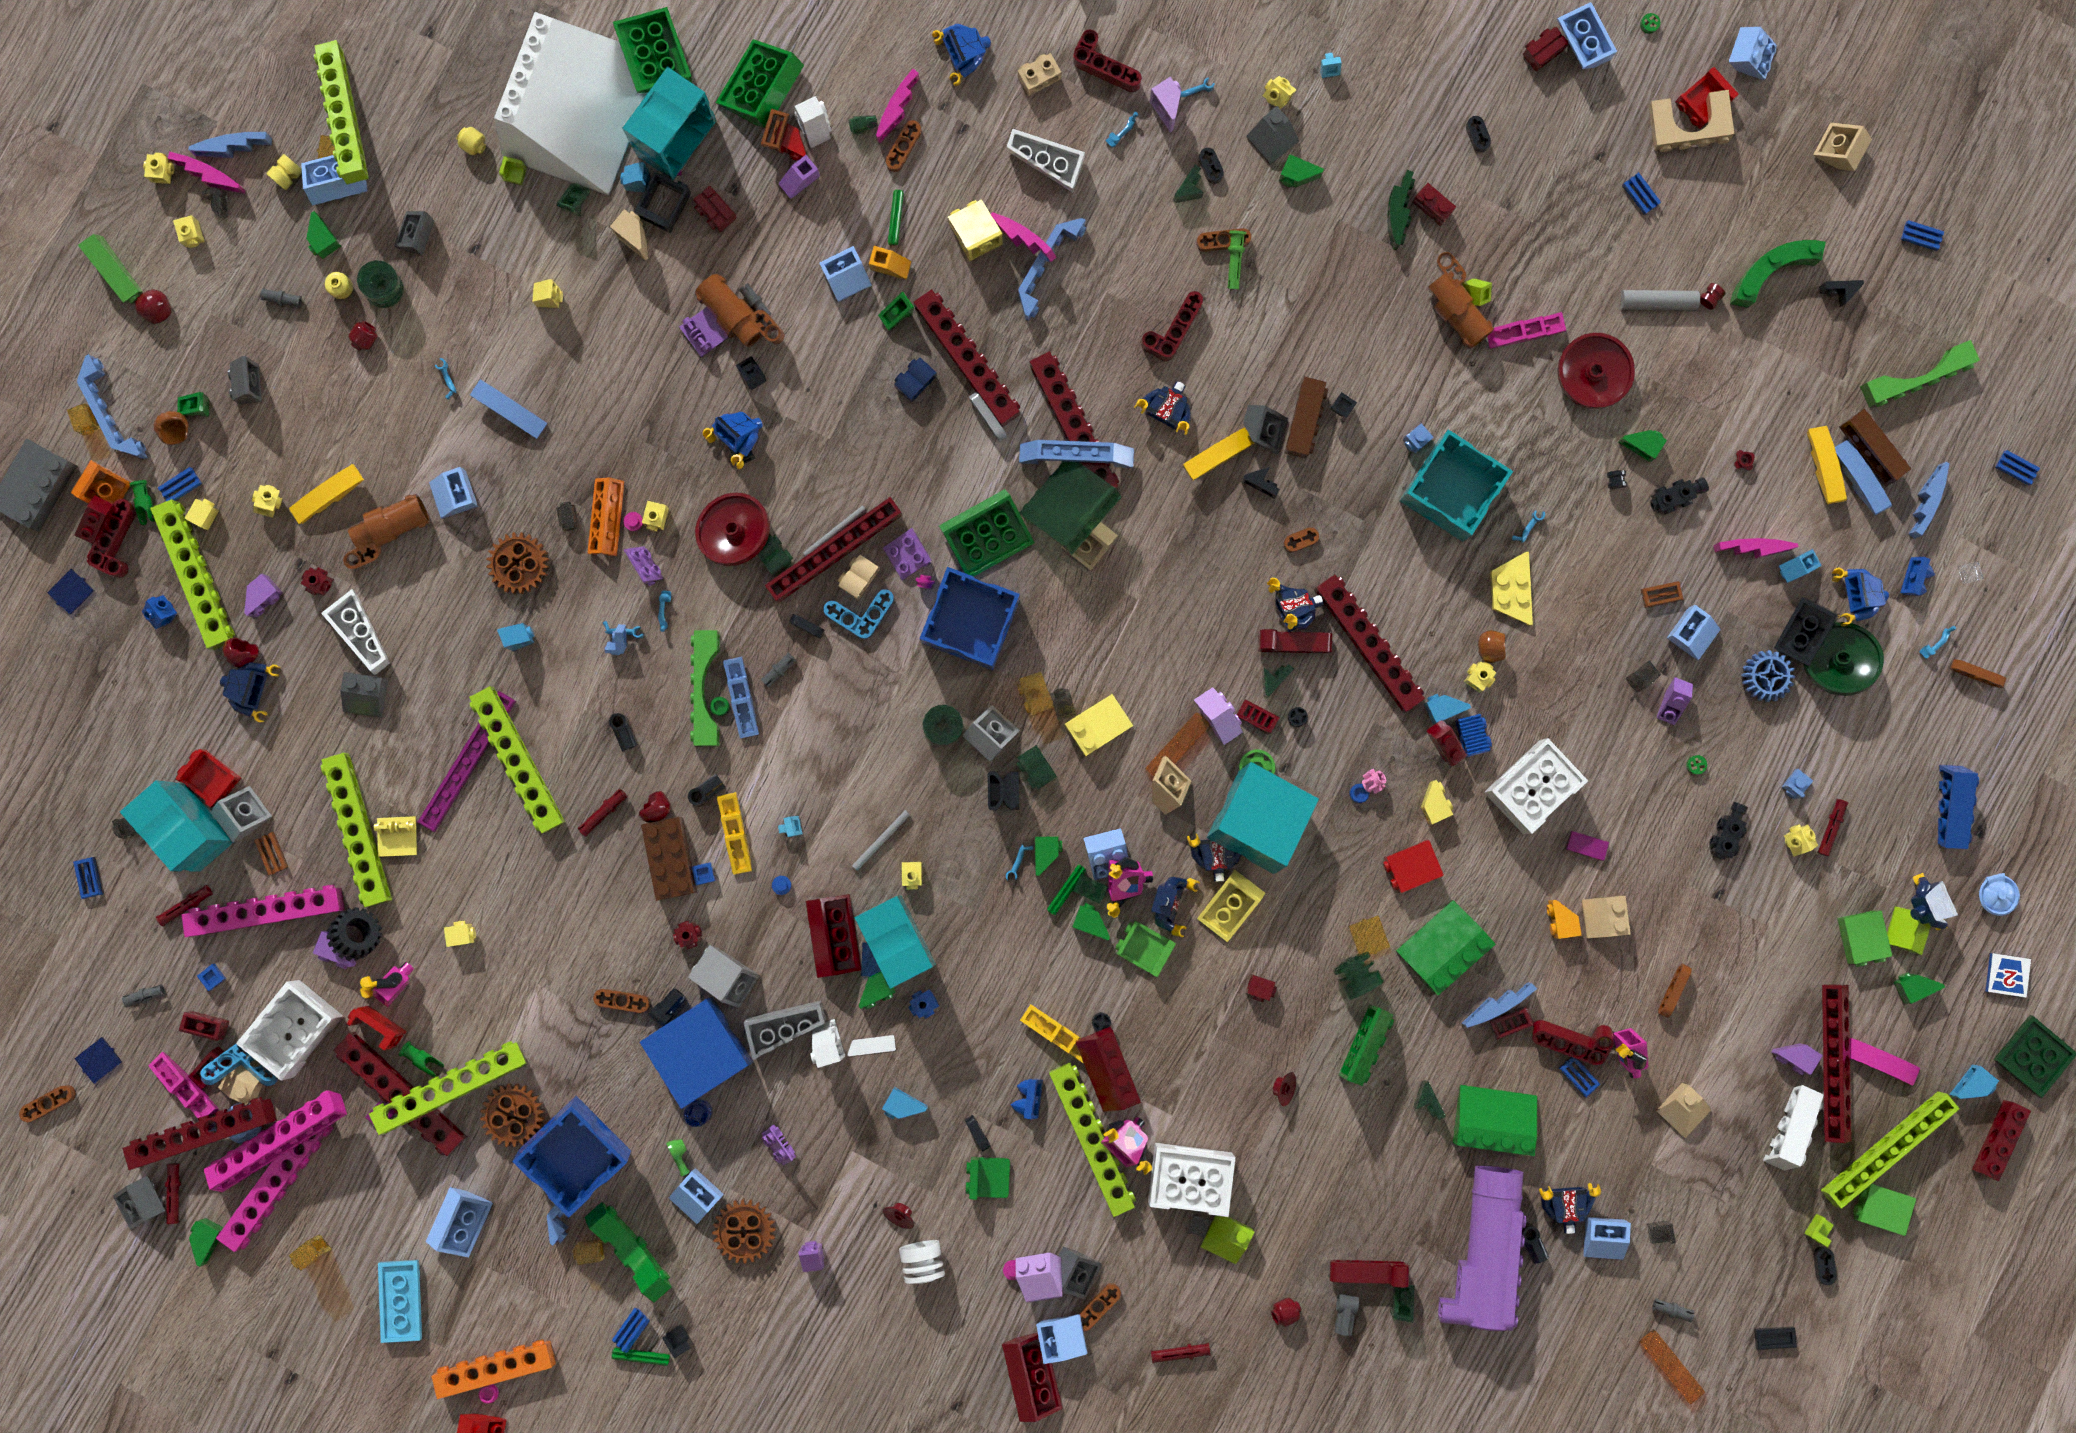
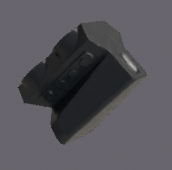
(1003, 790)

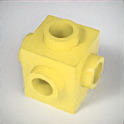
(1278, 92)
(158, 168)
(266, 500)
(1475, 680)
(1800, 839)

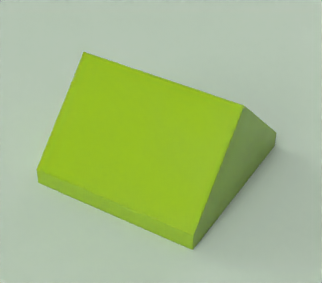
(1907, 932)

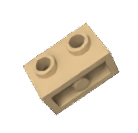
(1039, 74)

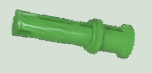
(1236, 249)

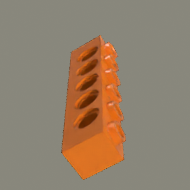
(445, 1386)

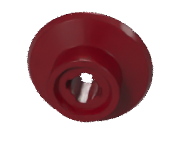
(1284, 1088)
(899, 1215)

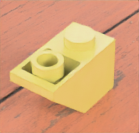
(547, 294)
(1435, 804)

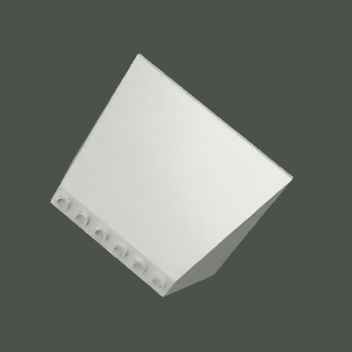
(568, 104)

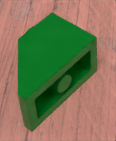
(1299, 172)
(320, 237)
(1645, 443)
(1046, 851)
(1090, 921)
(1916, 987)
(204, 1240)

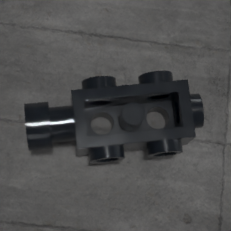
(1676, 496)
(1726, 834)

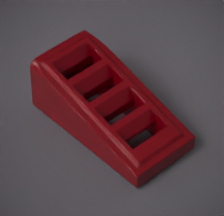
(1269, 728)
(1529, 1022)
(210, 1057)

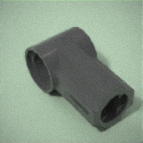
(1346, 1310)

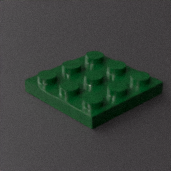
(2035, 1056)

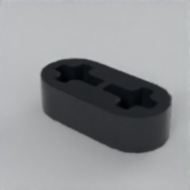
(1474, 135)
(1215, 163)
(806, 626)
(977, 1133)
(1829, 1265)

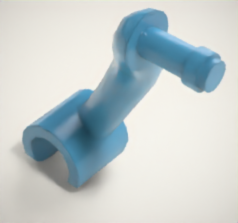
(1198, 88)
(1114, 139)
(443, 369)
(1530, 525)
(664, 597)
(628, 631)
(1927, 651)
(1018, 860)

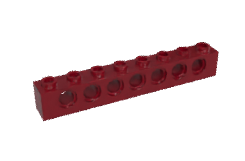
(934, 300)
(1039, 367)
(834, 550)
(1381, 670)
(1836, 1063)
(382, 1068)
(137, 1155)

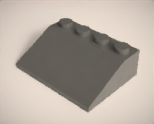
(34, 484)

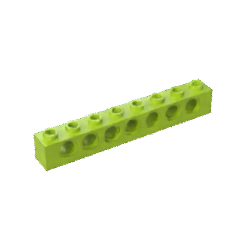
(341, 112)
(163, 515)
(478, 704)
(354, 799)
(384, 1124)
(1889, 1149)
(1116, 1204)

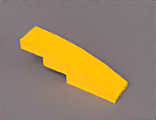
(1218, 454)
(1827, 464)
(326, 493)
(734, 833)
(1051, 1030)

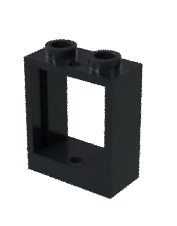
(654, 219)

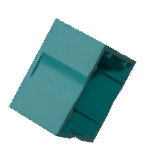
(667, 112)
(1456, 486)
(1263, 818)
(177, 826)
(895, 941)

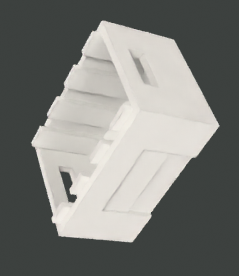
(1512, 788)
(266, 1036)
(1194, 1164)

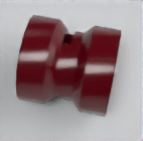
(1712, 295)

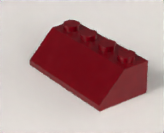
(833, 935)
(1108, 1070)
(1031, 1379)

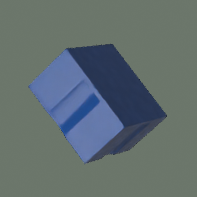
(970, 618)
(696, 1052)
(572, 1156)

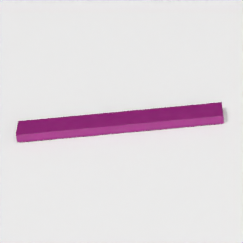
(460, 771)

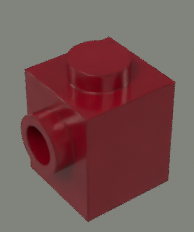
(1261, 988)

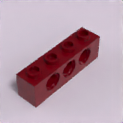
(2001, 1140)

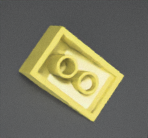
(1098, 725)
(1231, 905)

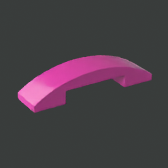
(1883, 1061)

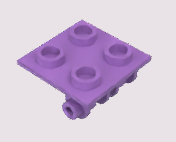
(703, 331)
(907, 554)
(644, 565)
(771, 1139)

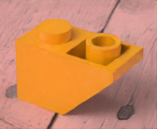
(889, 263)
(1564, 921)

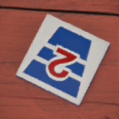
(2008, 975)

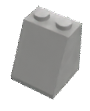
(723, 976)

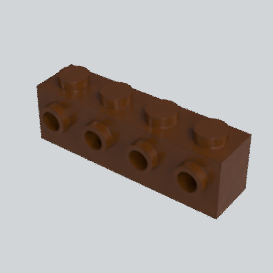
(1305, 417)
(1875, 447)

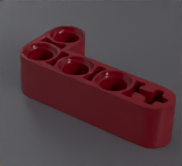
(1109, 64)
(1177, 325)
(116, 538)
(1294, 642)
(1574, 1043)
(1369, 1271)

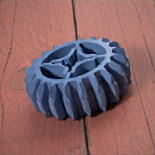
(1784, 675)

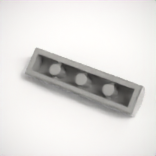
(1660, 300)

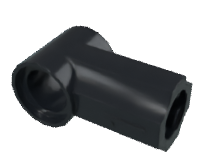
(624, 733)
(707, 789)
(663, 1011)
(1534, 1245)

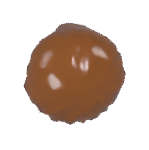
(171, 427)
(1492, 646)

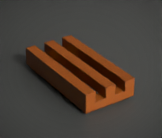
(771, 145)
(1646, 597)
(264, 839)

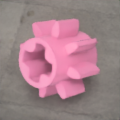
(1374, 781)

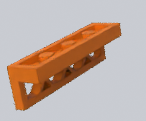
(608, 516)

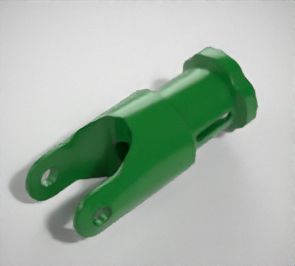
(142, 501)
(419, 1058)

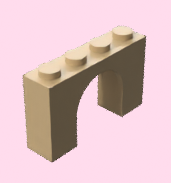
(1668, 135)

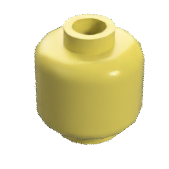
(471, 141)
(338, 285)

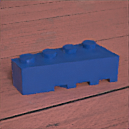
(1956, 806)

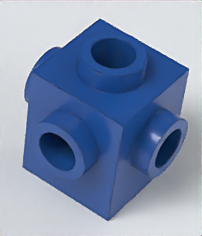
(159, 611)
(927, 997)

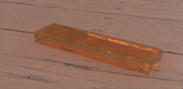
(1180, 742)
(1672, 1366)

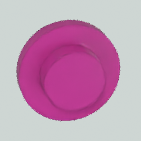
(633, 521)
(925, 581)
(1010, 1270)
(488, 1394)

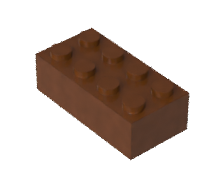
(669, 858)

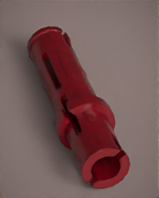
(608, 806)
(1840, 806)
(190, 901)
(172, 1188)
(1180, 1353)

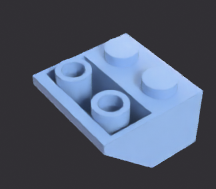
(1753, 52)
(845, 274)
(453, 492)
(1694, 632)
(1103, 848)
(696, 1196)
(1606, 1238)
(1061, 1338)

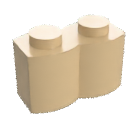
(858, 577)

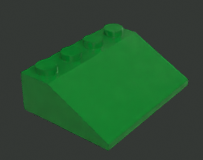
(650, 47)
(760, 82)
(986, 533)
(1445, 947)
(1366, 1045)
(1496, 1120)

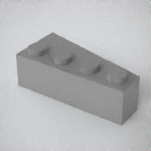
(781, 1026)

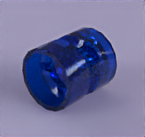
(698, 1113)

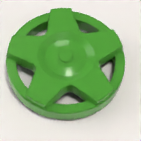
(1258, 759)

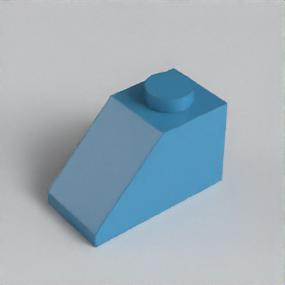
(635, 177)
(1799, 566)
(516, 636)
(1444, 707)
(1975, 1083)
(902, 1105)

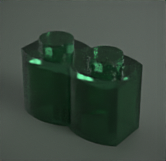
(774, 557)
(1037, 767)

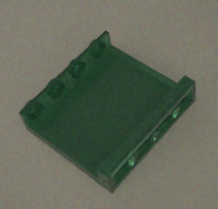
(1070, 504)

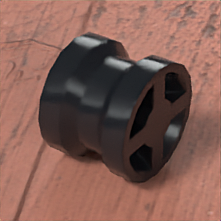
(1616, 479)
(1300, 715)
(1101, 1019)

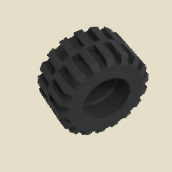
(360, 920)

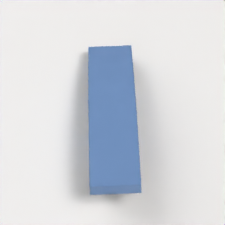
(225, 145)
(508, 409)
(1862, 477)
(1931, 495)
(741, 697)
(1491, 1008)

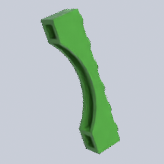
(1885, 387)
(706, 647)

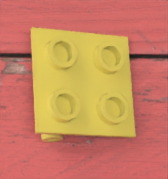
(396, 836)

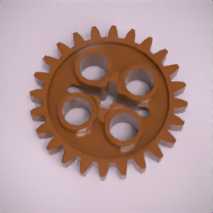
(508, 549)
(518, 1098)
(742, 1213)

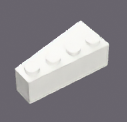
(813, 121)
(1050, 158)
(354, 626)
(1795, 1129)

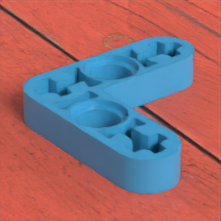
(858, 621)
(237, 1060)

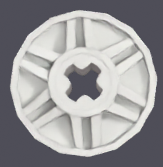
(923, 1266)

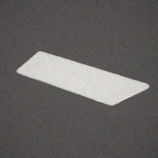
(872, 1045)

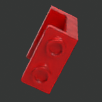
(1694, 99)
(207, 777)
(1412, 866)
(391, 1031)

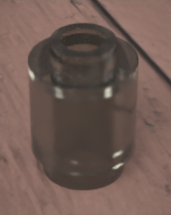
(567, 516)

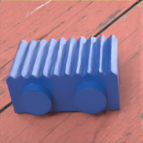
(1473, 735)

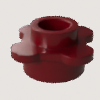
(1749, 456)

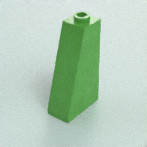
(110, 268)

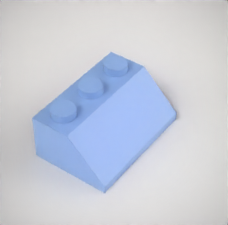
(1587, 36)
(323, 184)
(458, 1222)

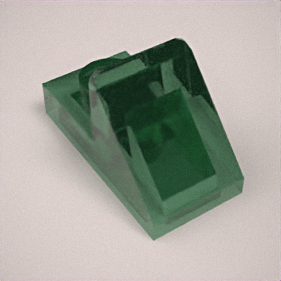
(1187, 190)
(573, 199)
(1270, 682)
(1427, 1096)
(1403, 1304)

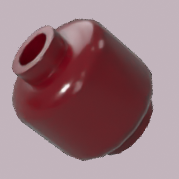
(362, 335)
(1286, 1312)

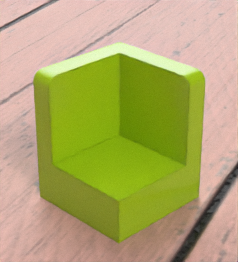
(512, 170)
(1479, 291)
(1819, 1230)

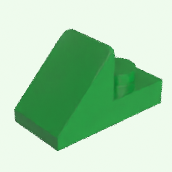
(896, 311)
(193, 404)

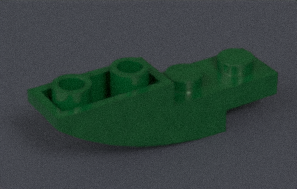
(1397, 215)

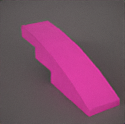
(894, 111)
(209, 175)
(1020, 234)
(1526, 330)
(1760, 546)
(179, 1083)

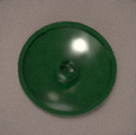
(1847, 661)

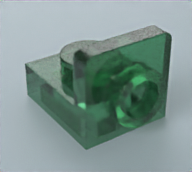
(1090, 889)

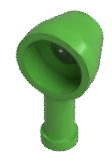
(677, 1149)

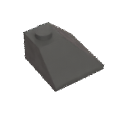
(1273, 135)
(1265, 427)

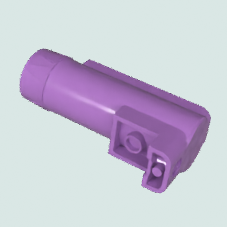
(1490, 1275)

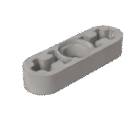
(987, 416)

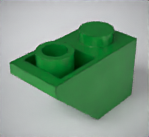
(875, 989)

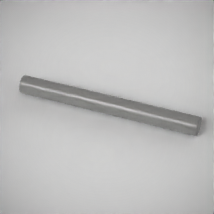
(841, 526)
(880, 841)

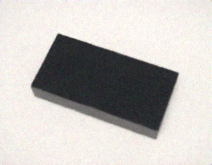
(1775, 1338)

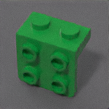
(988, 1177)

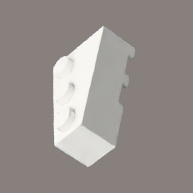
(826, 1044)

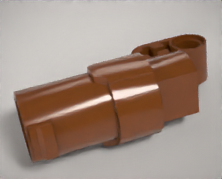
(1457, 305)
(734, 314)
(384, 526)

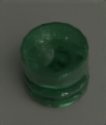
(374, 275)
(951, 717)
(1358, 975)

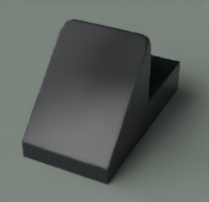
(1844, 289)
(751, 373)
(1256, 480)

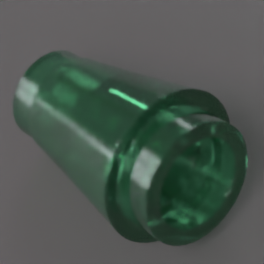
(860, 124)

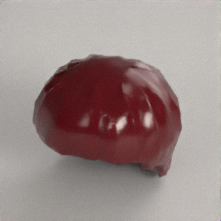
(153, 306)
(239, 652)
(656, 808)

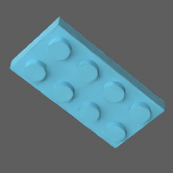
(399, 1301)

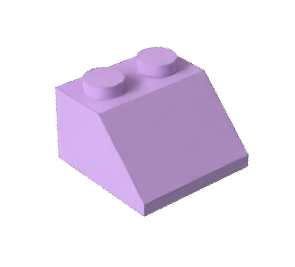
(1165, 101)
(1039, 1276)

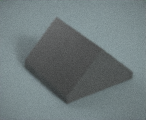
(414, 232)

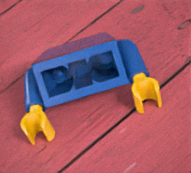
(964, 48)
(736, 432)
(1863, 592)

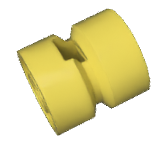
(284, 172)

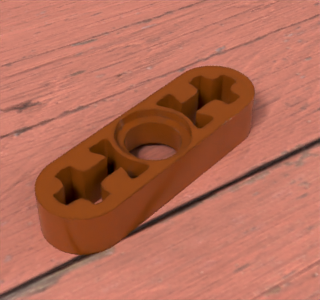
(901, 138)
(1209, 237)
(1978, 673)
(1674, 990)
(608, 993)
(38, 1103)
(1097, 1298)

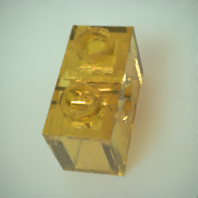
(1036, 682)
(309, 1252)

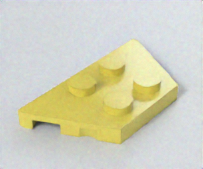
(1513, 589)

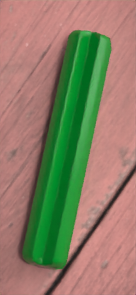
(895, 218)
(1066, 890)
(641, 1356)

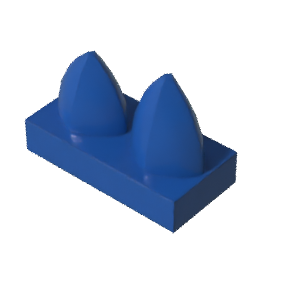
(1916, 573)
(1030, 1106)

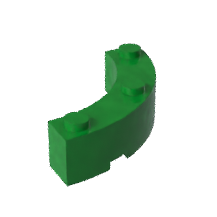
(1793, 253)
(630, 1250)

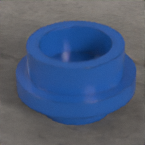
(781, 885)

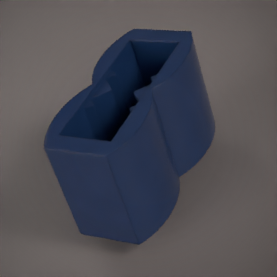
(915, 379)

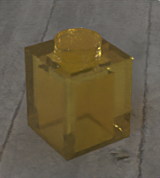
(83, 419)
(588, 1252)

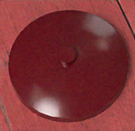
(1596, 370)
(732, 529)

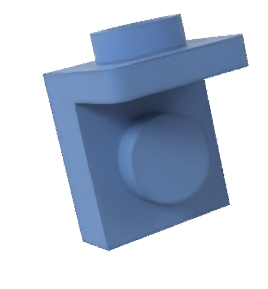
(1417, 438)
(619, 641)
(1797, 784)

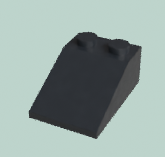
(1806, 631)

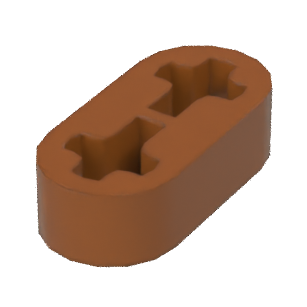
(1299, 536)

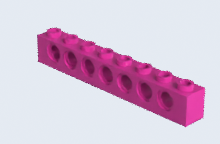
(194, 925)
(275, 1141)
(230, 1234)

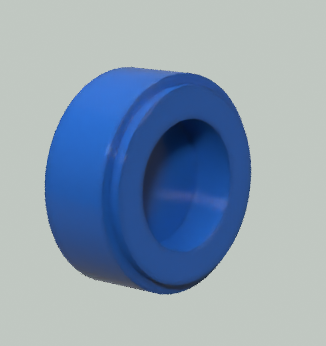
(1358, 793)

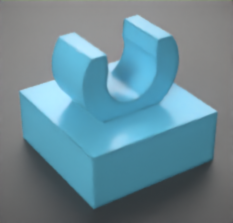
(1330, 66)
(791, 826)

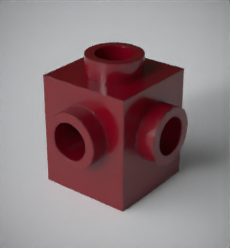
(316, 581)
(694, 932)

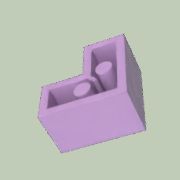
(1219, 715)

